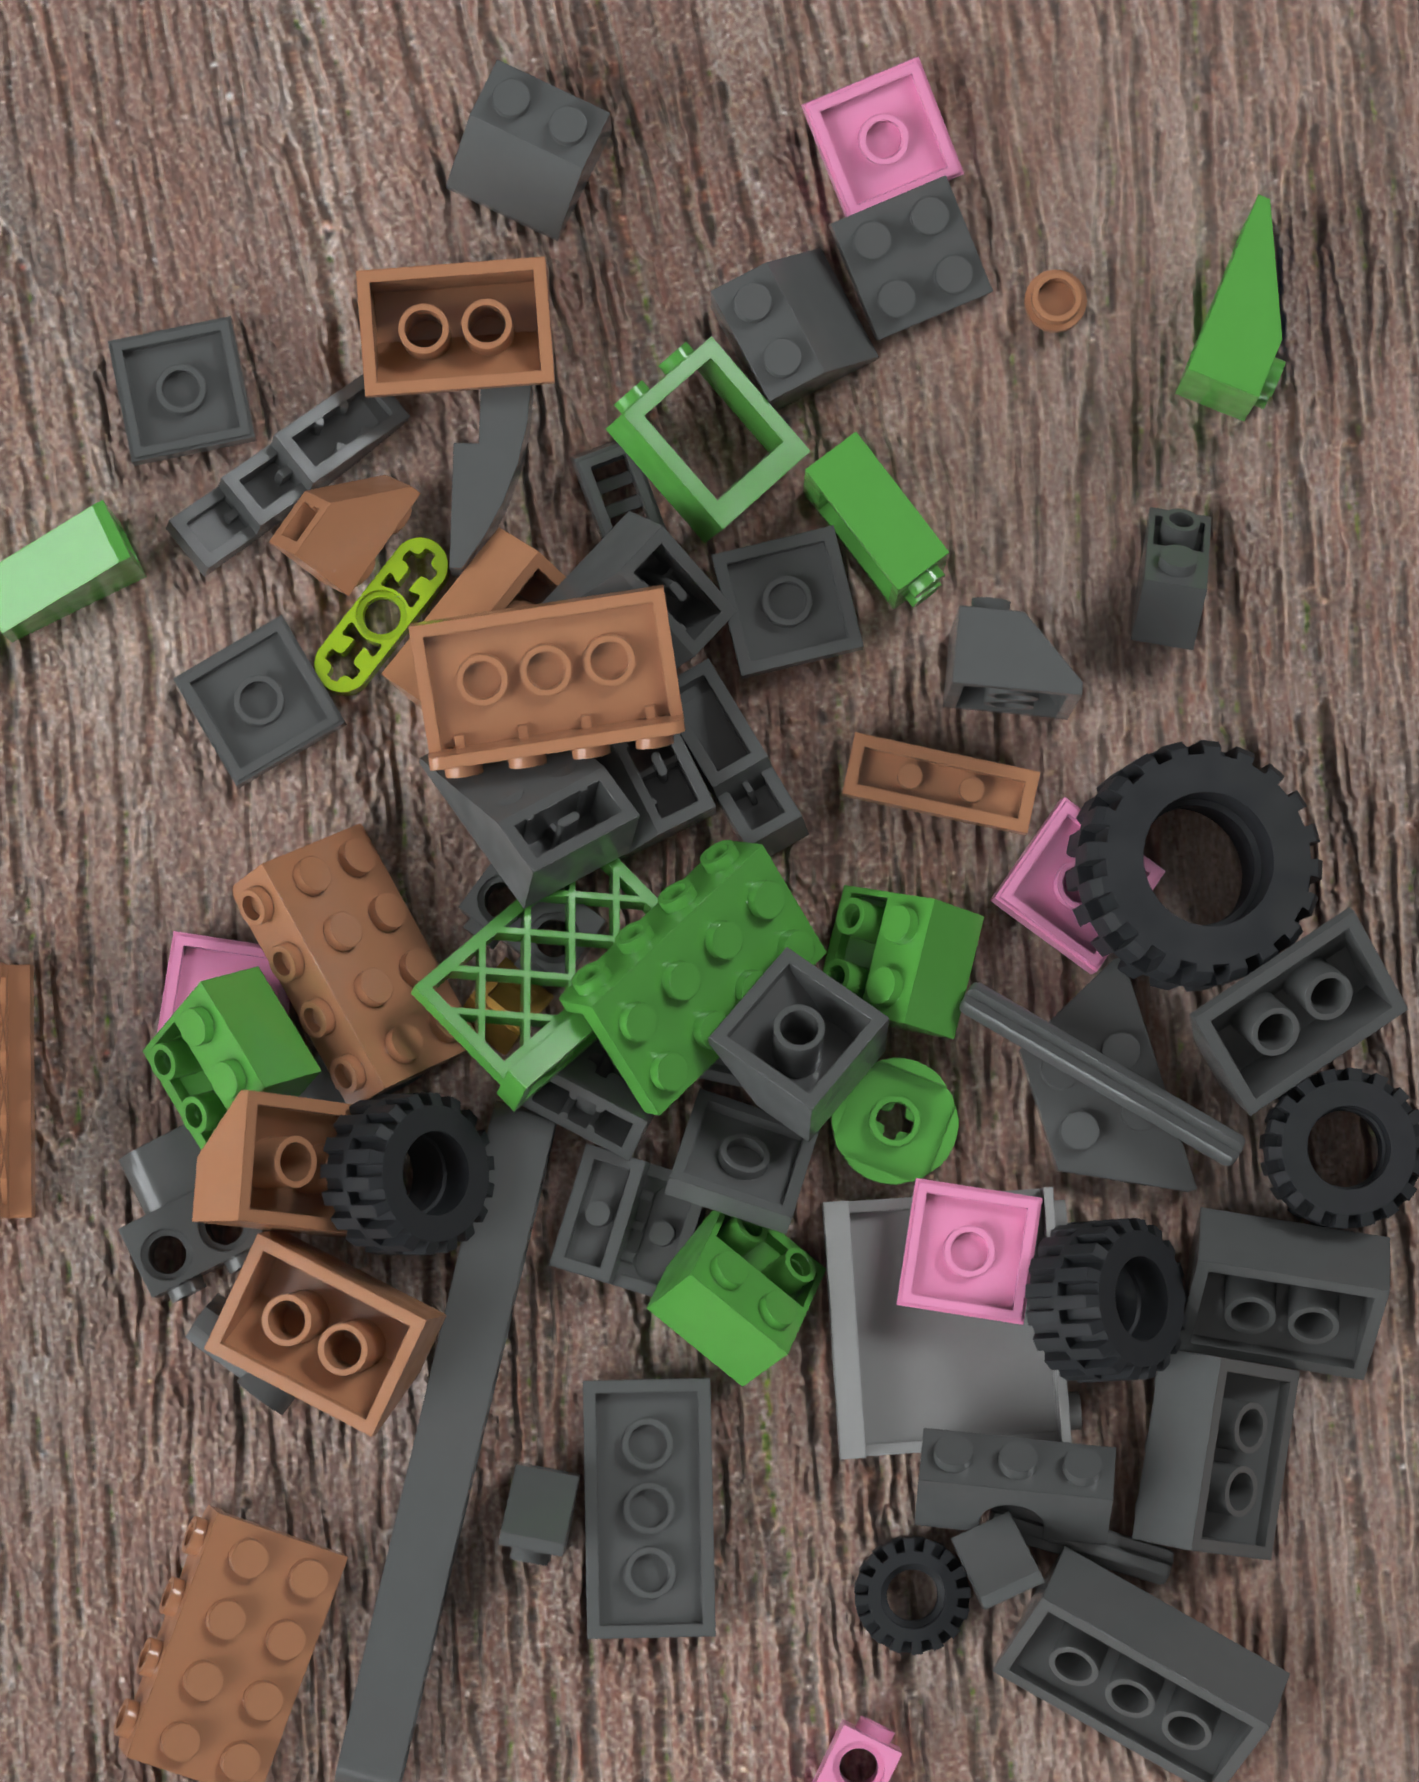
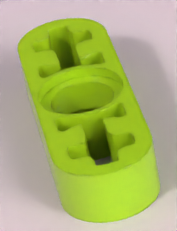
(422, 588)

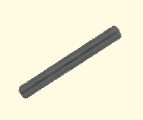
(1102, 1074)

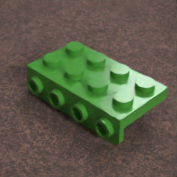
(688, 967)

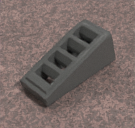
(592, 490)

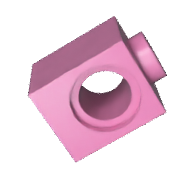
(865, 1735)

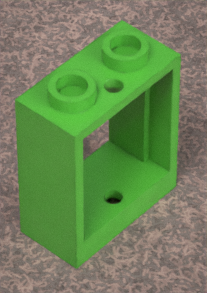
(665, 467)
(876, 522)

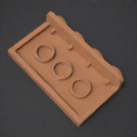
(547, 681)
(349, 961)
(228, 1650)

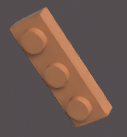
(940, 784)

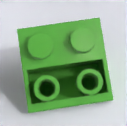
(904, 956)
(225, 1041)
(737, 1294)

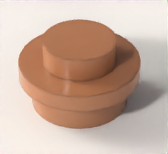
(1055, 301)

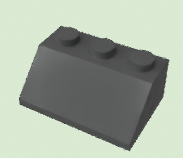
(1006, 664)
(1296, 1013)
(1285, 1293)
(1216, 1455)

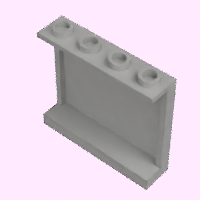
(927, 1367)

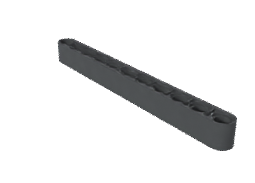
(445, 1454)

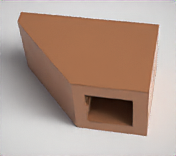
(343, 528)

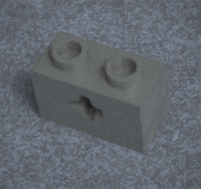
(594, 1103)

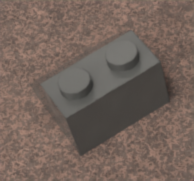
(528, 150)
(792, 327)
(800, 1043)

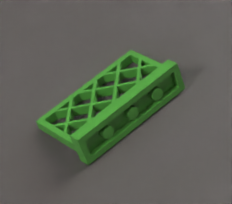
(561, 1035)

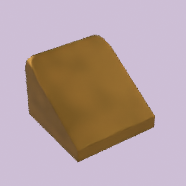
(506, 997)

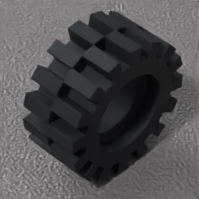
(919, 1634)

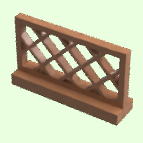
(17, 1092)

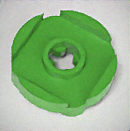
(909, 1155)

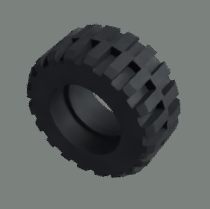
(1270, 848)

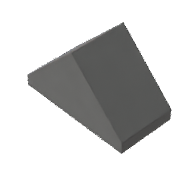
(997, 1561)

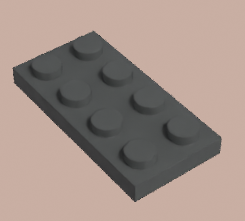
(649, 1508)

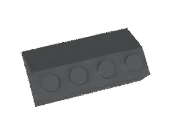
(1141, 1671)

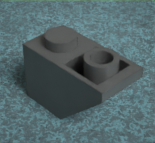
(1172, 578)
(539, 1513)

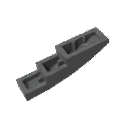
(269, 484)

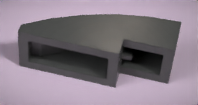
(488, 471)
(736, 763)

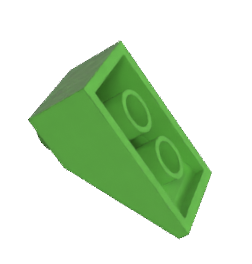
(1238, 343)

